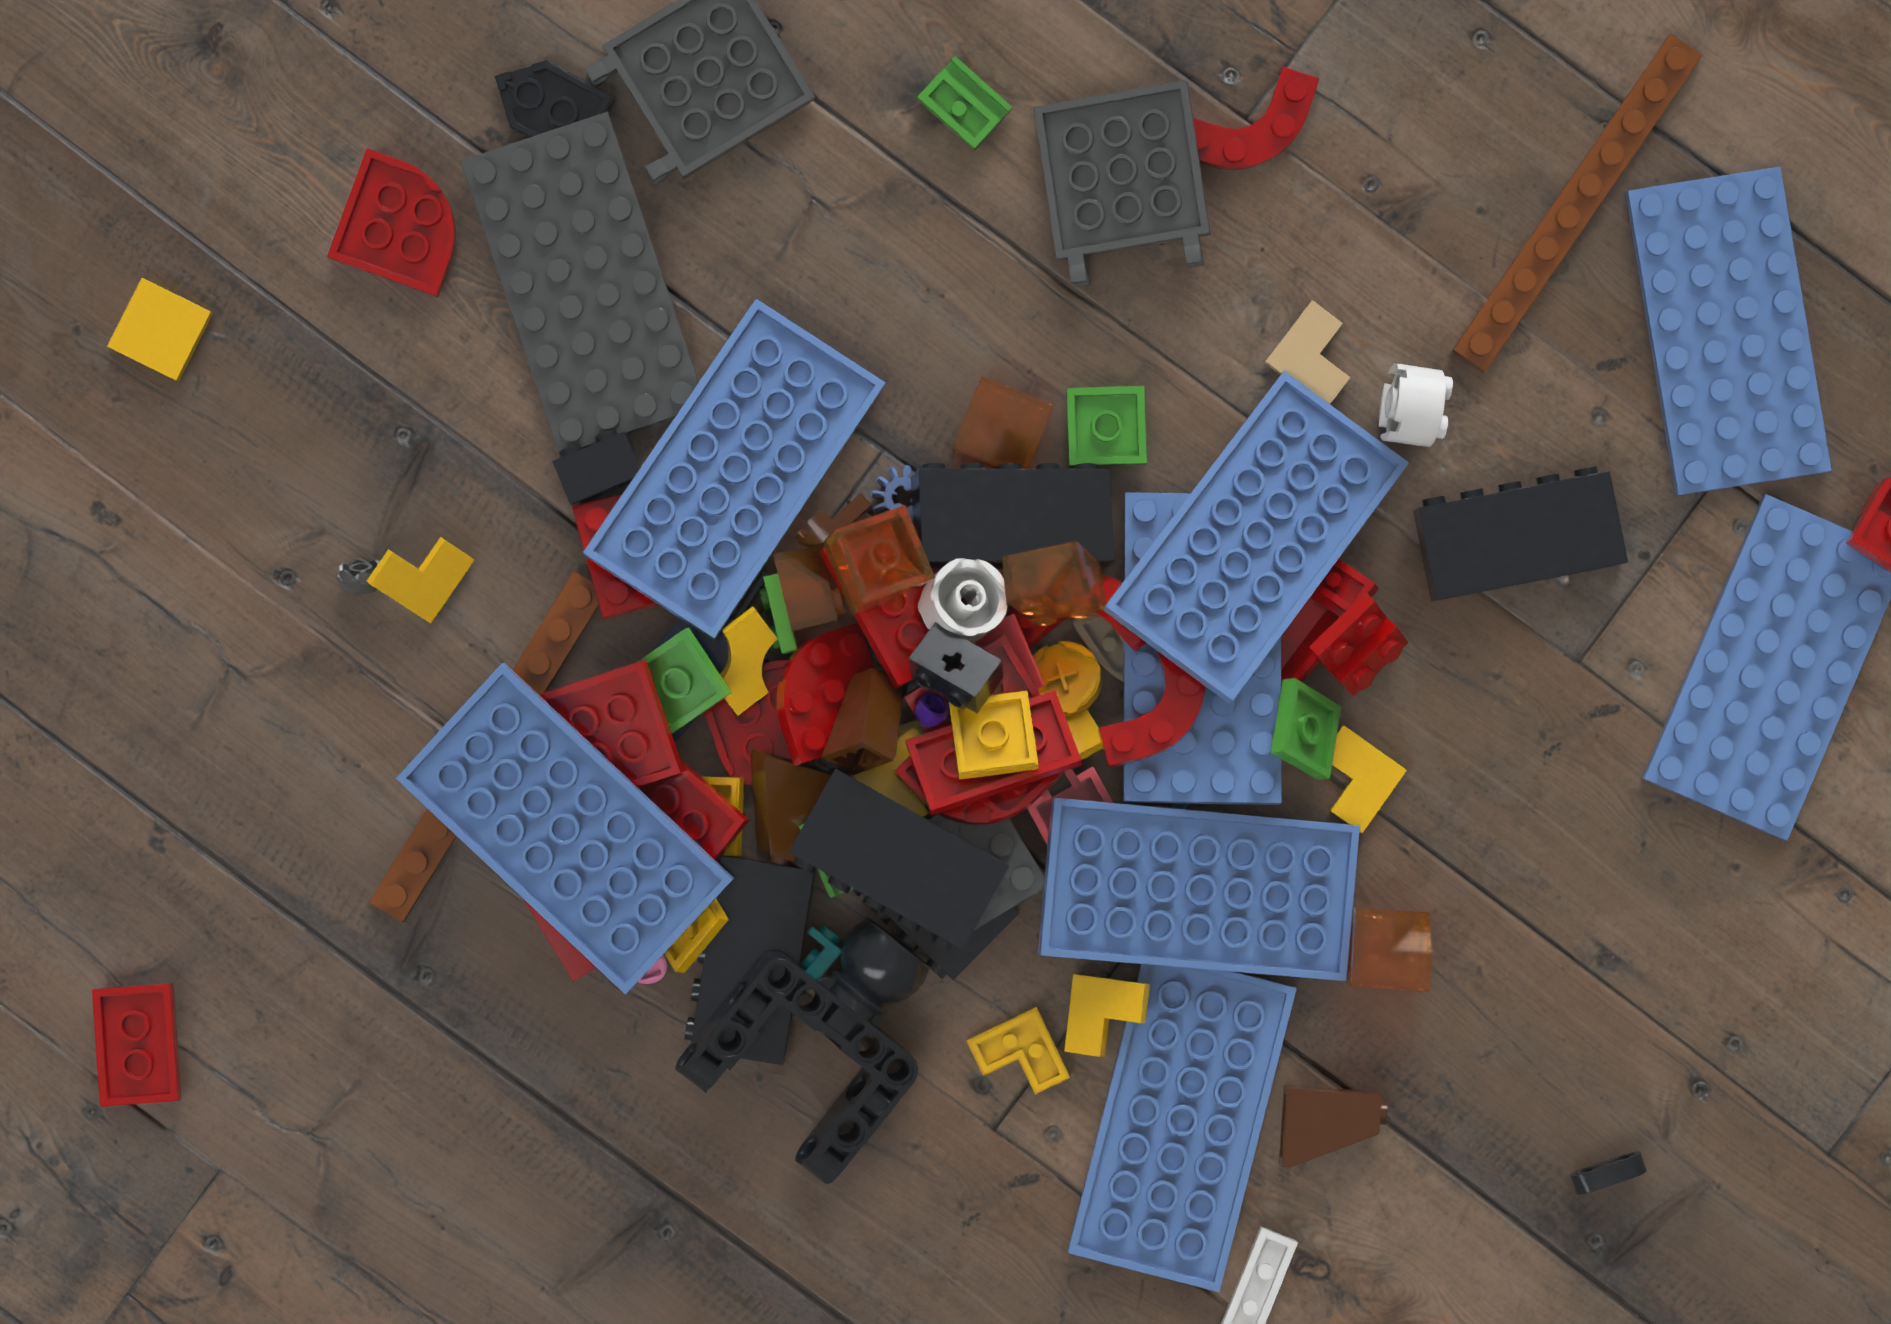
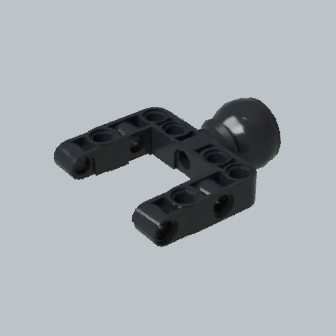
(845, 1010)

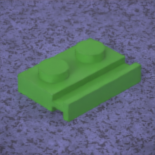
(964, 103)
(773, 600)

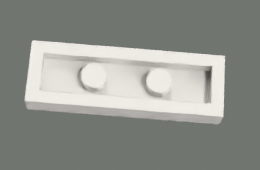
(1260, 1278)

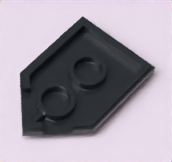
(548, 98)

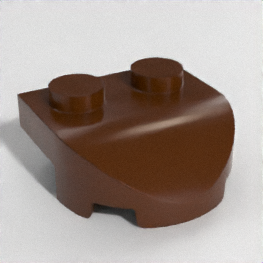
(822, 525)

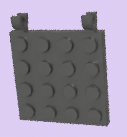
(704, 79)
(1122, 174)

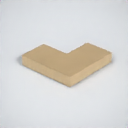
(1301, 350)

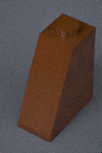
(866, 723)
(782, 801)
(1326, 1120)

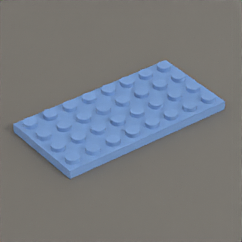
(1728, 331)
(734, 469)
(1256, 537)
(1772, 670)
(1229, 745)
(564, 828)
(1198, 889)
(1182, 1124)

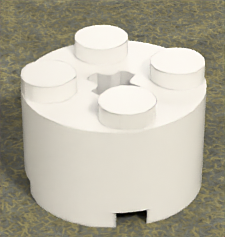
(1415, 405)
(975, 582)

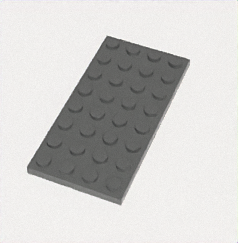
(582, 281)

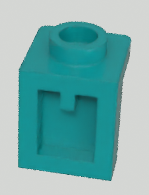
(817, 961)

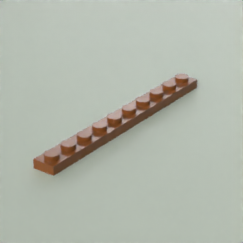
(1576, 203)
(538, 668)

